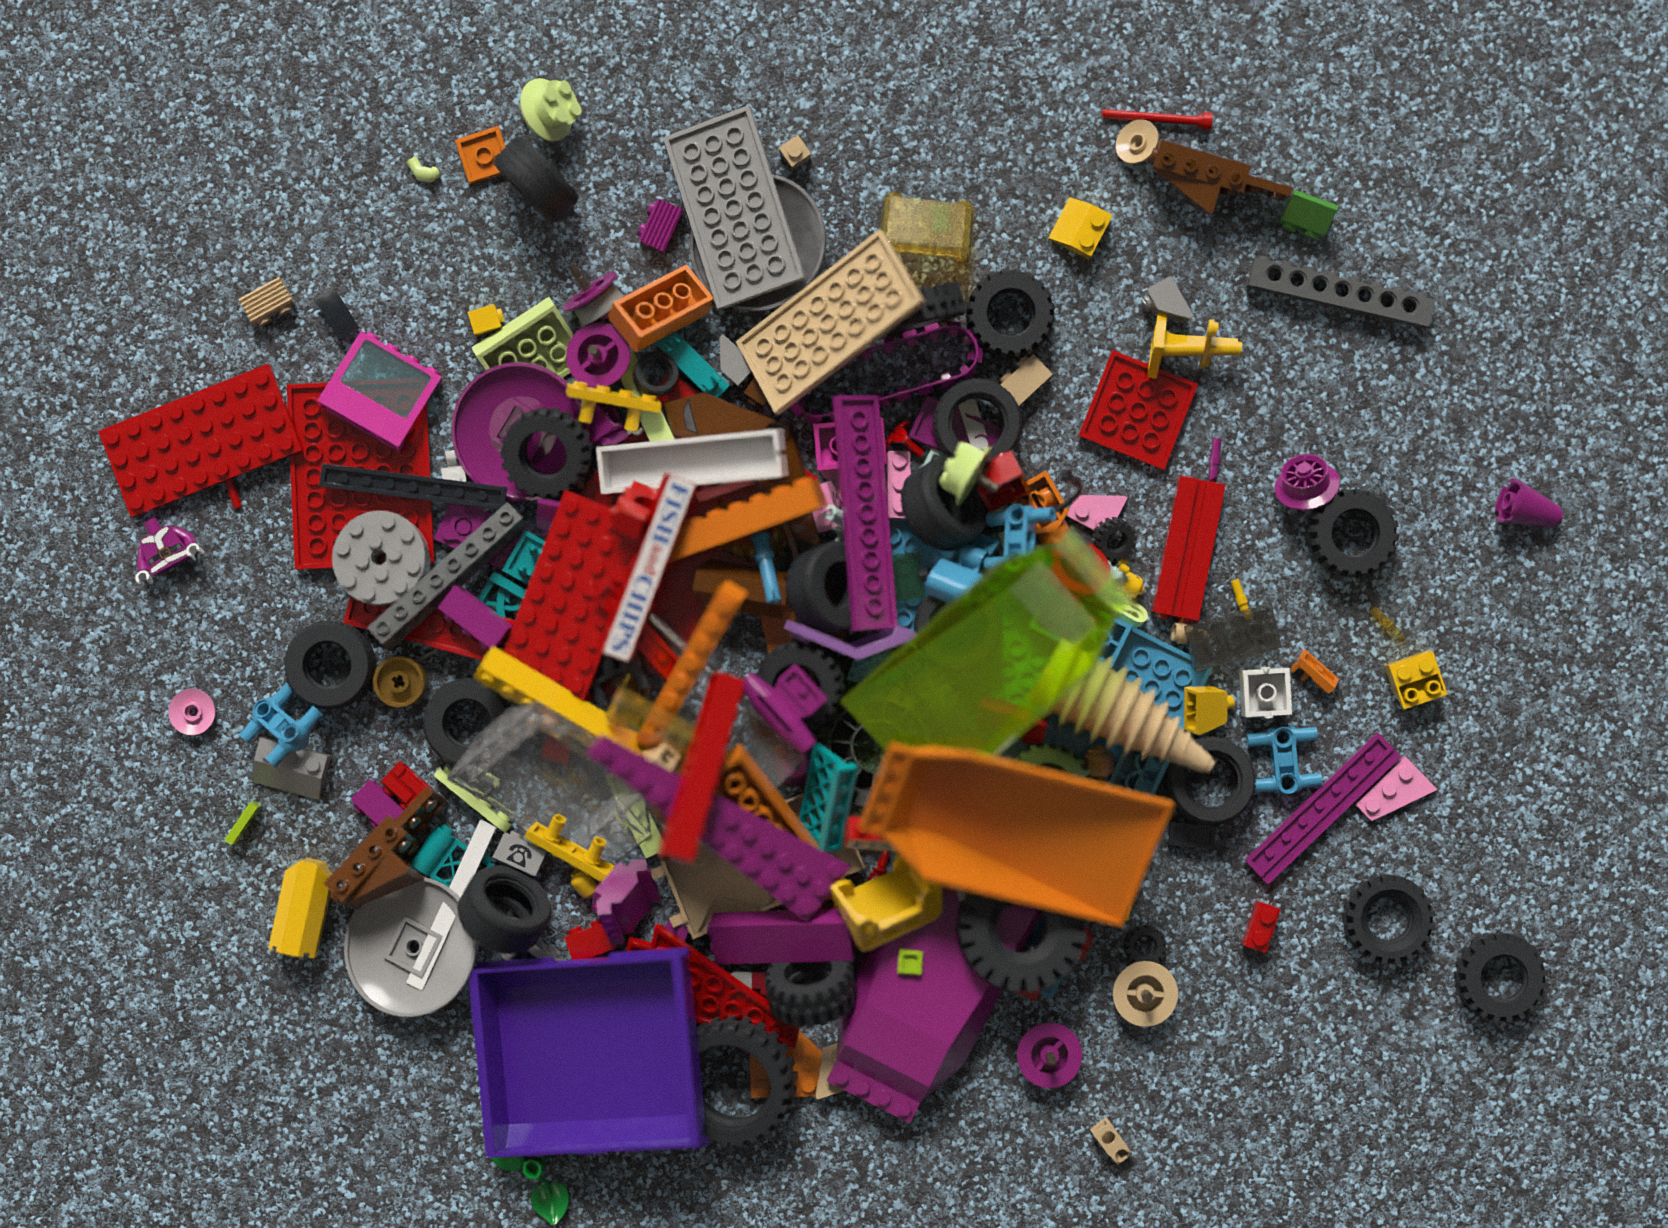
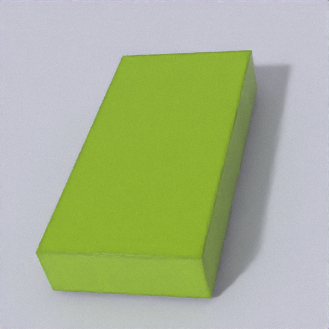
(242, 823)

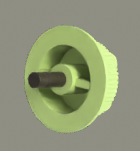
(966, 471)

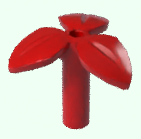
(901, 436)

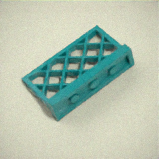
(836, 798)

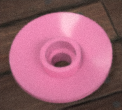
(180, 711)

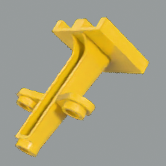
(1169, 344)

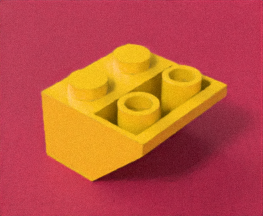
(1416, 679)

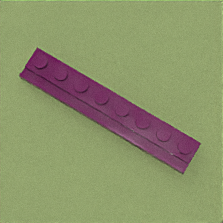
(1322, 808)

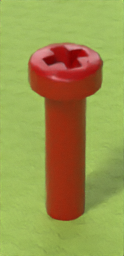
(233, 494)

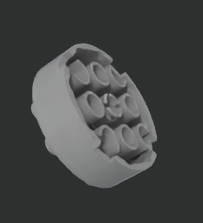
(358, 551)

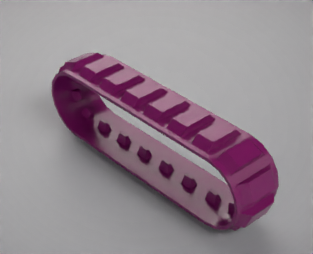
(925, 389)

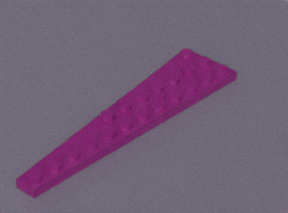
(766, 854)

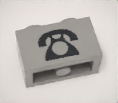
(519, 854)

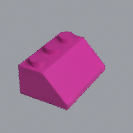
(827, 447)

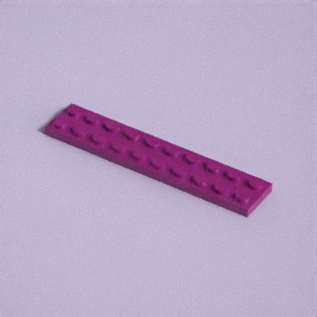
(865, 512)

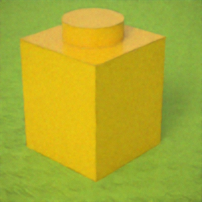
(486, 319)

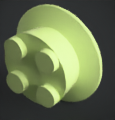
(549, 108)

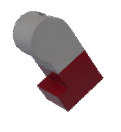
(752, 978)

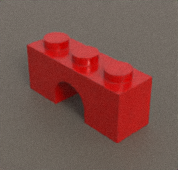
(633, 509)

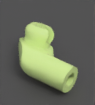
(423, 173)

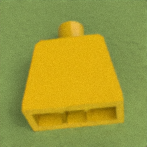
(1205, 708)

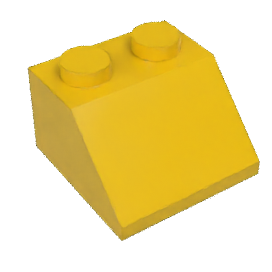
(1080, 227)

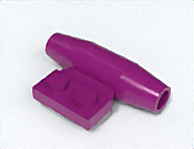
(786, 705)

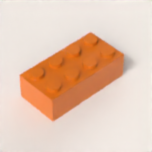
(660, 308)

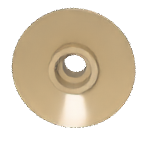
(1131, 136)

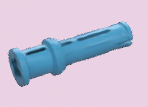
(765, 558)

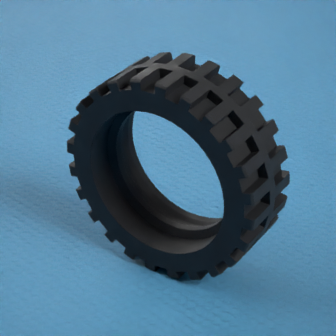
(778, 1066)

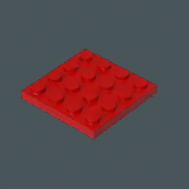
(1137, 412)

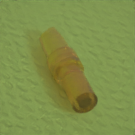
(1386, 623)

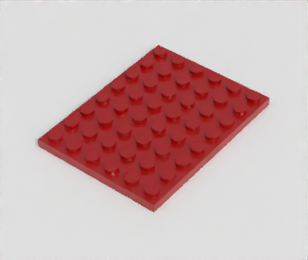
(322, 511)

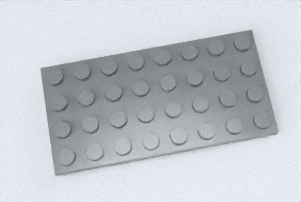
(734, 208)

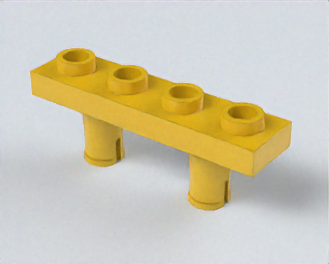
(625, 398)
(561, 847)

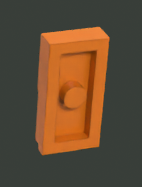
(1322, 677)

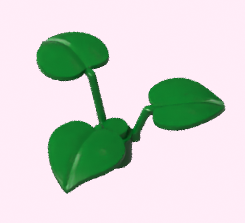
(548, 1199)

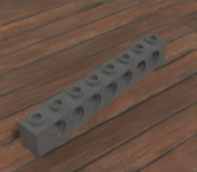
(1259, 280)
(451, 571)

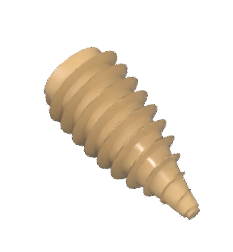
(1128, 717)

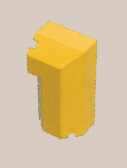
(301, 909)

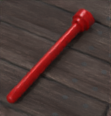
(1202, 121)

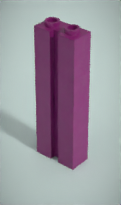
(780, 937)

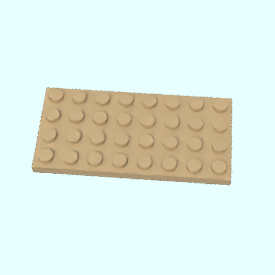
(830, 322)

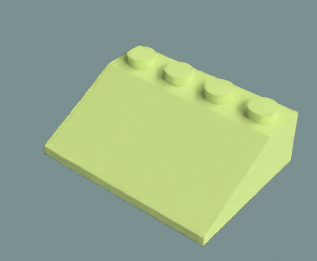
(534, 337)

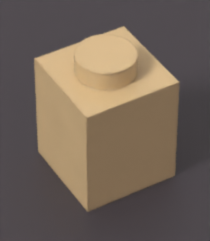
(794, 152)

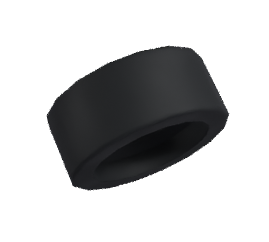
(660, 358)

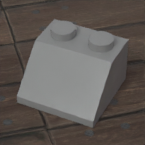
(1166, 298)

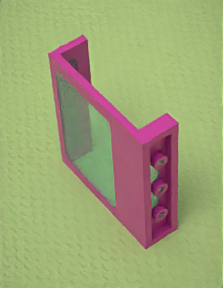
(379, 390)

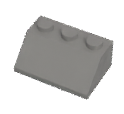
(297, 773)

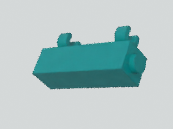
(693, 365)

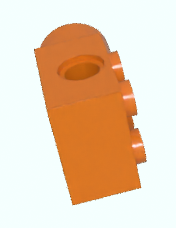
(1045, 495)

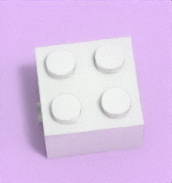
(1265, 692)

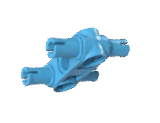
(1018, 533)
(292, 735)
(1284, 759)

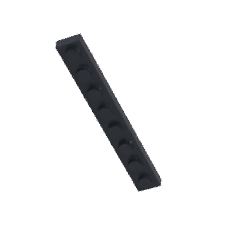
(413, 486)

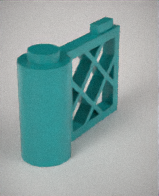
(437, 850)

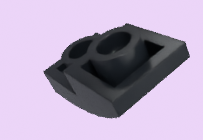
(336, 312)

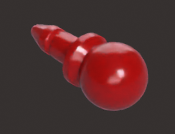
(881, 865)

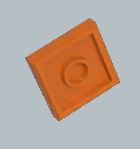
(478, 154)

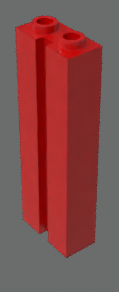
(1187, 549)

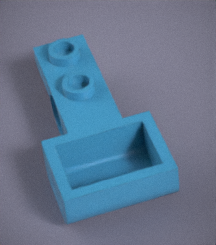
(951, 579)

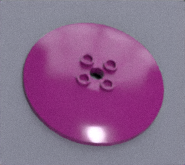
(492, 405)

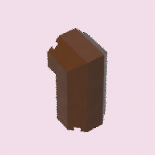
(714, 573)

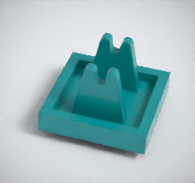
(524, 557)

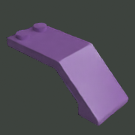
(857, 649)

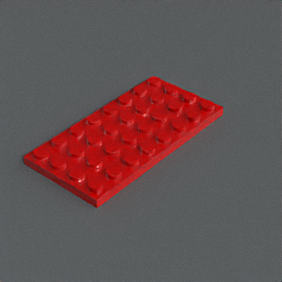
(200, 440)
(558, 618)

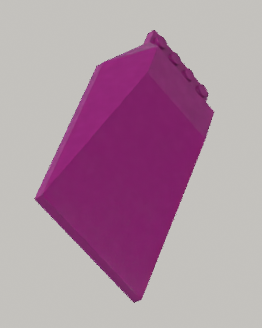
(918, 1029)

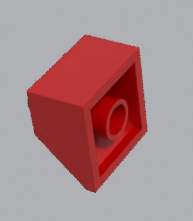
(1006, 473)

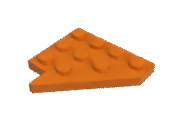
(807, 1064)

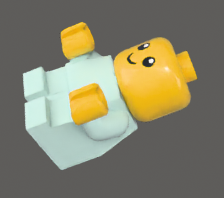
(1130, 581)

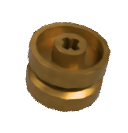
(387, 686)

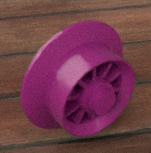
(1306, 483)

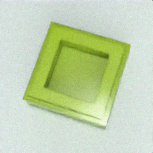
(910, 962)

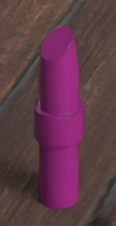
(1214, 459)

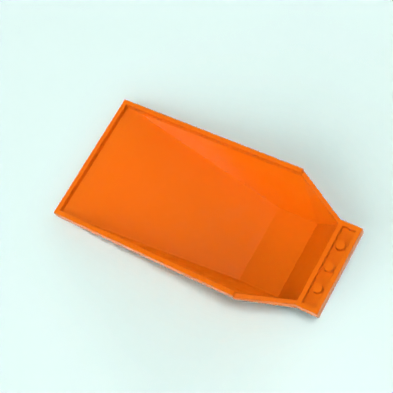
(1016, 830)

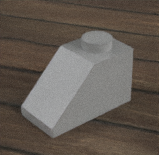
(733, 363)

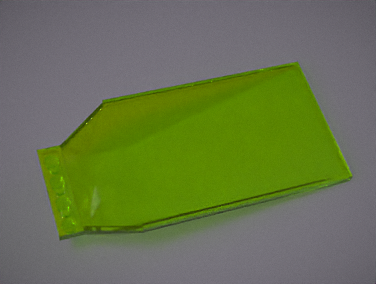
(996, 653)

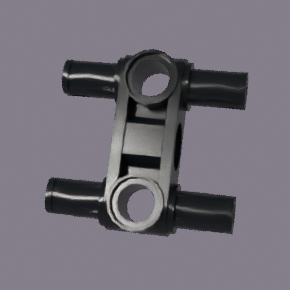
(612, 667)

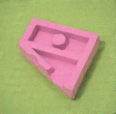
(1095, 508)

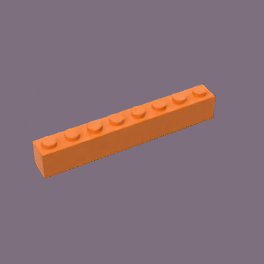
(699, 650)

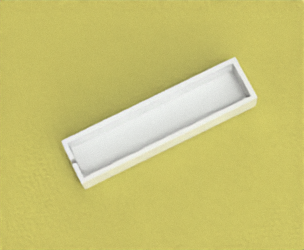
(694, 459)

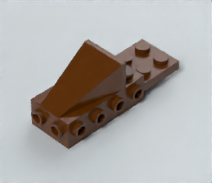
(1199, 184)
(388, 867)

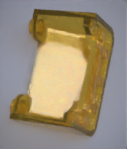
(928, 226)

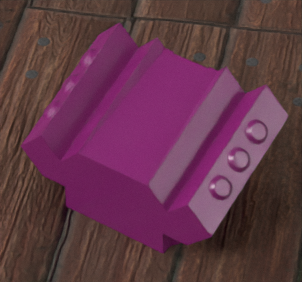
(625, 898)

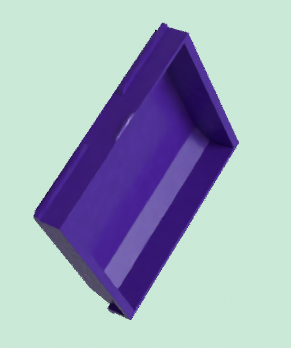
(587, 1054)

